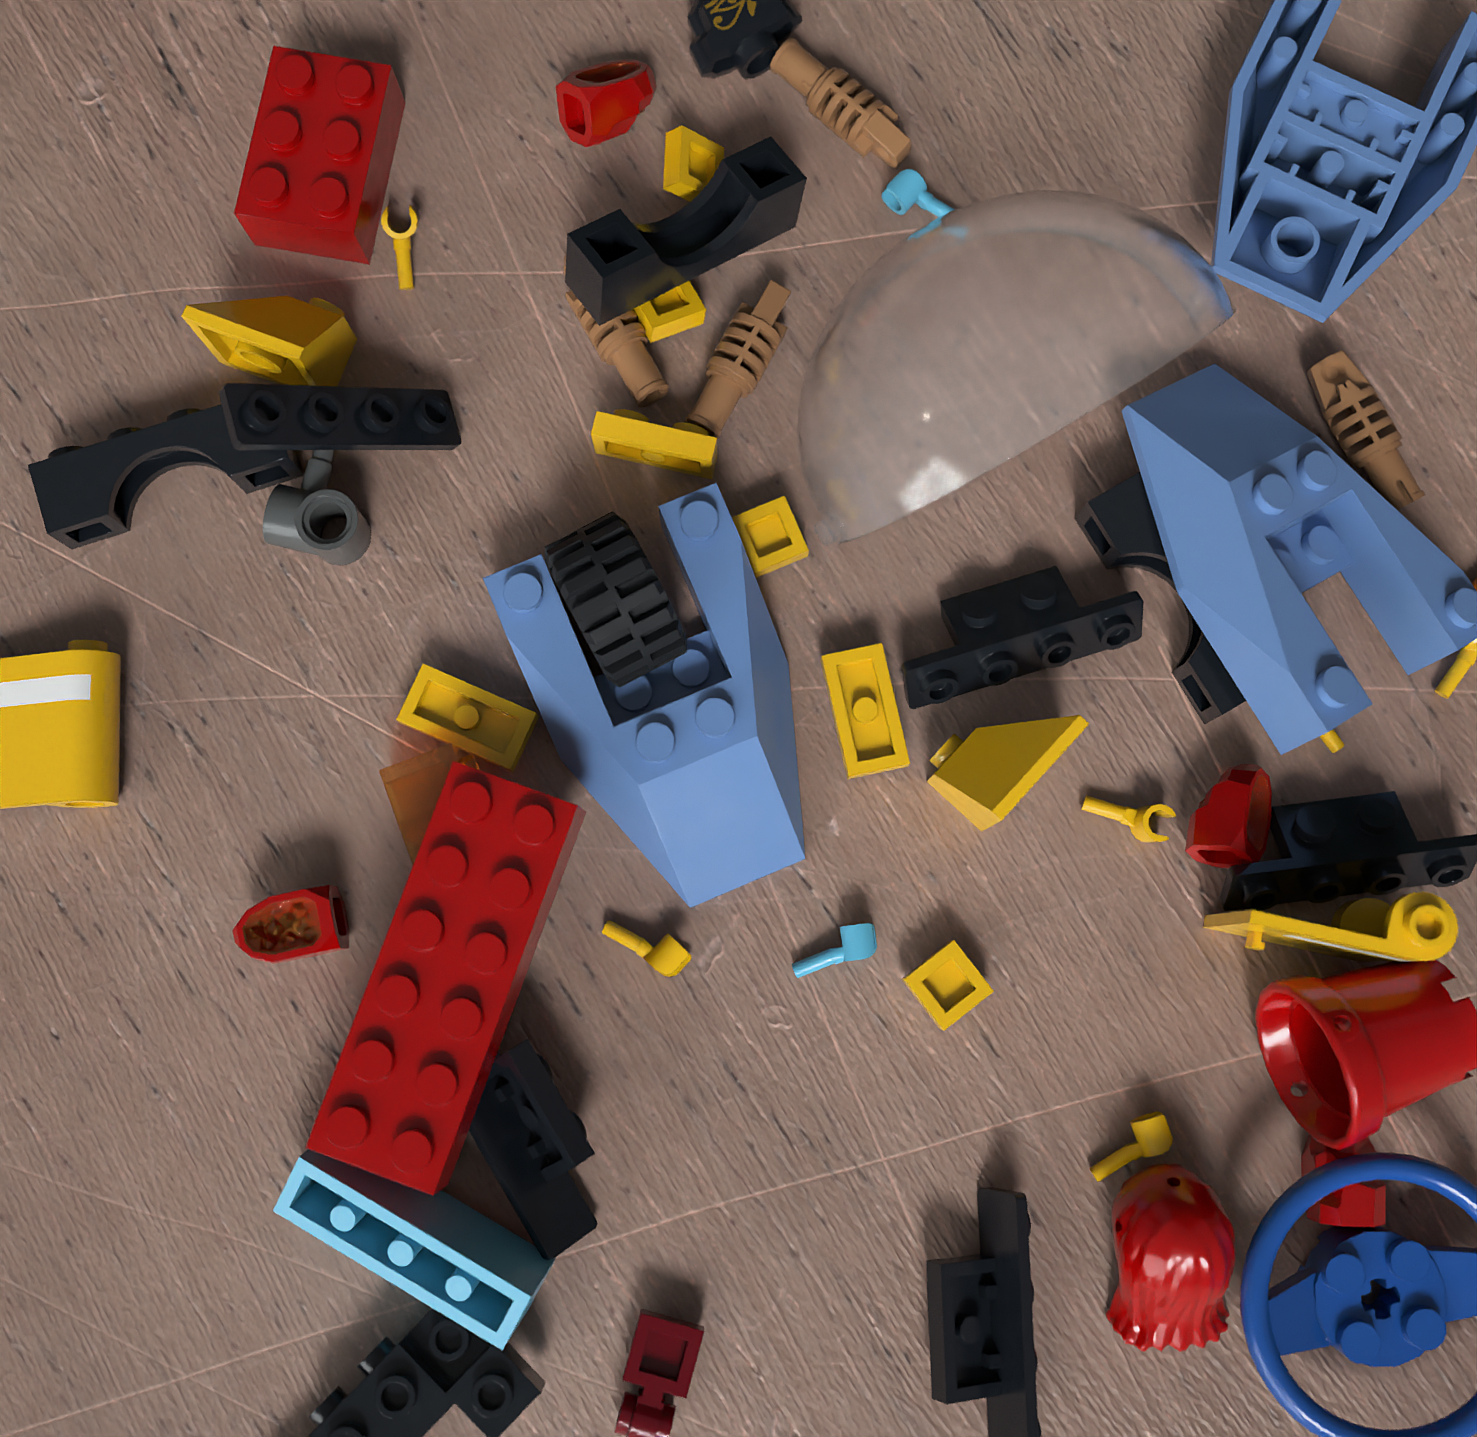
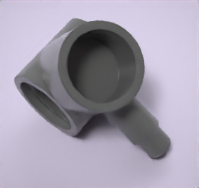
(298, 515)

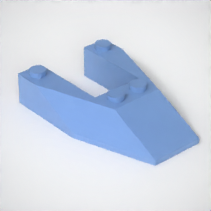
(1327, 169)
(1260, 516)
(695, 751)

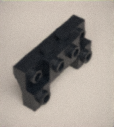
(423, 1378)

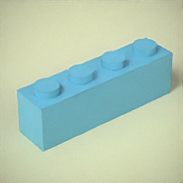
(418, 1243)

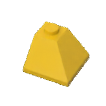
(276, 338)
(999, 765)

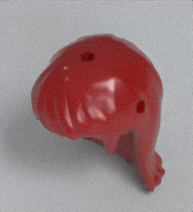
(1171, 1260)

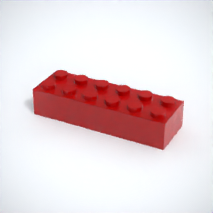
(446, 979)

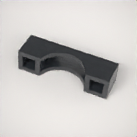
(625, 263)
(94, 488)
(1126, 535)

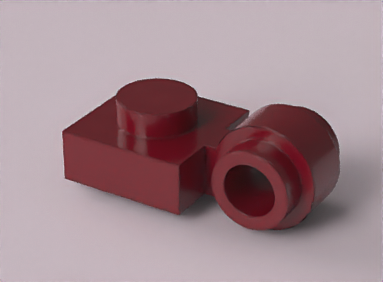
(661, 1362)

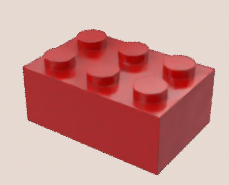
(320, 155)

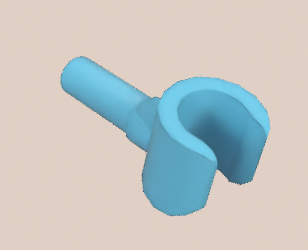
(910, 188)
(857, 944)

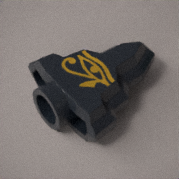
(739, 34)

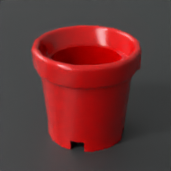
(1363, 1044)

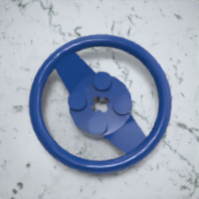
(1323, 1301)

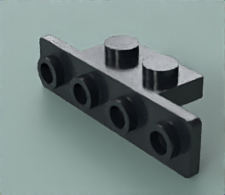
(338, 418)
(1016, 632)
(1346, 850)
(531, 1146)
(985, 1319)

